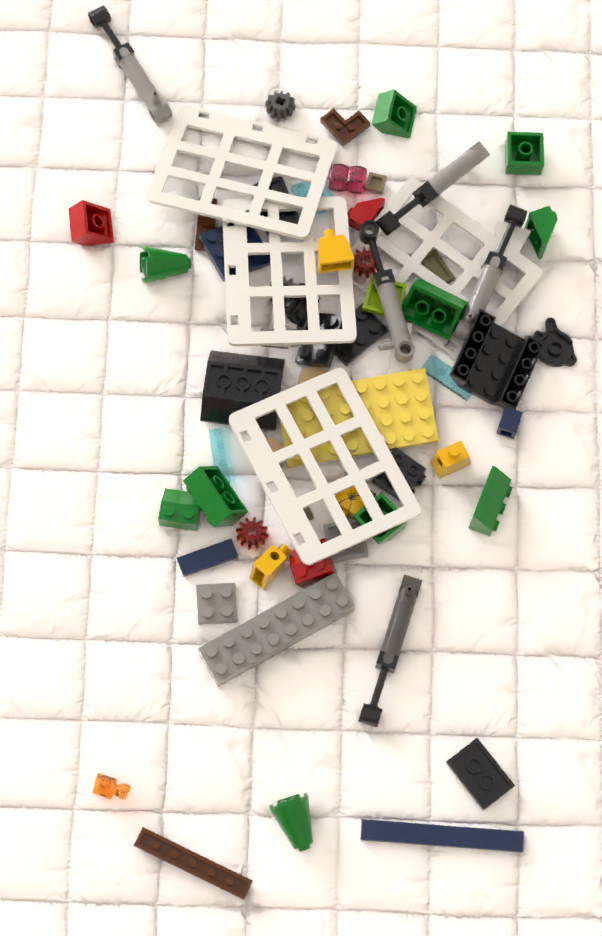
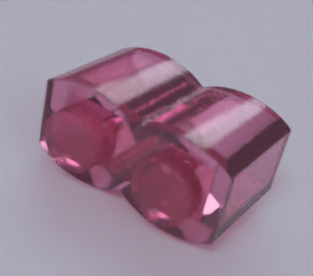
(347, 178)

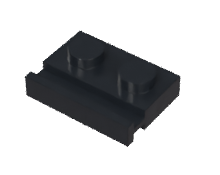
(296, 310)

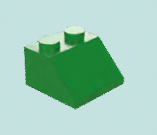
(394, 114)
(542, 225)
(386, 507)
(179, 510)

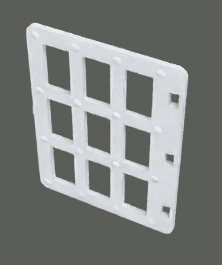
(239, 128)
(431, 240)
(239, 293)
(284, 501)

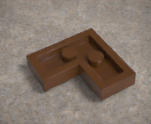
(343, 129)

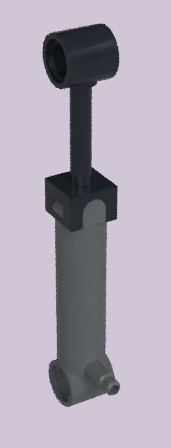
(392, 645)

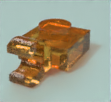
(107, 787)

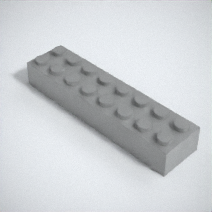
(276, 629)

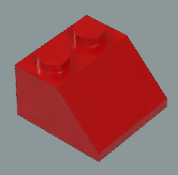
(90, 224)
(307, 575)

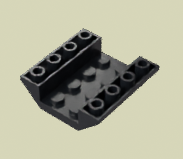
(495, 362)
(238, 382)

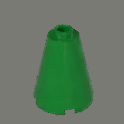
(162, 264)
(295, 820)

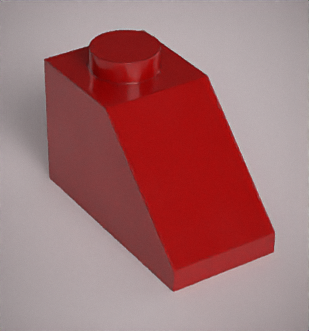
(364, 211)

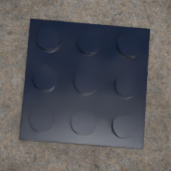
(213, 244)

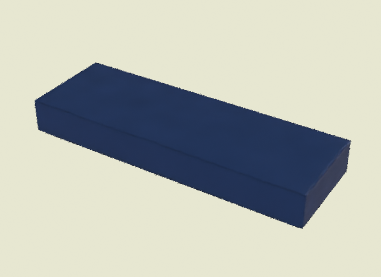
(207, 557)

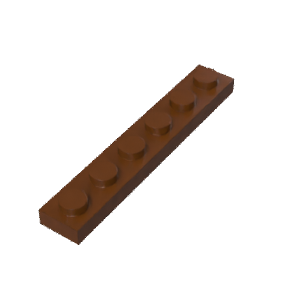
(193, 863)

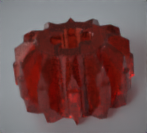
(364, 268)
(251, 526)

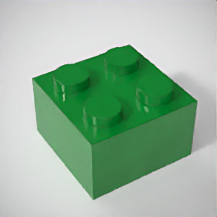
(524, 153)

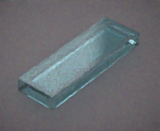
(440, 372)
(221, 452)

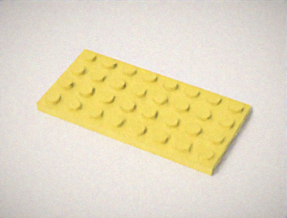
(396, 402)

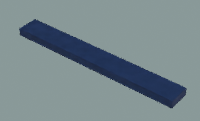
(442, 835)

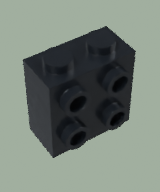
(412, 471)

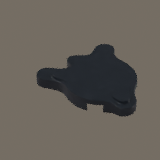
(557, 346)

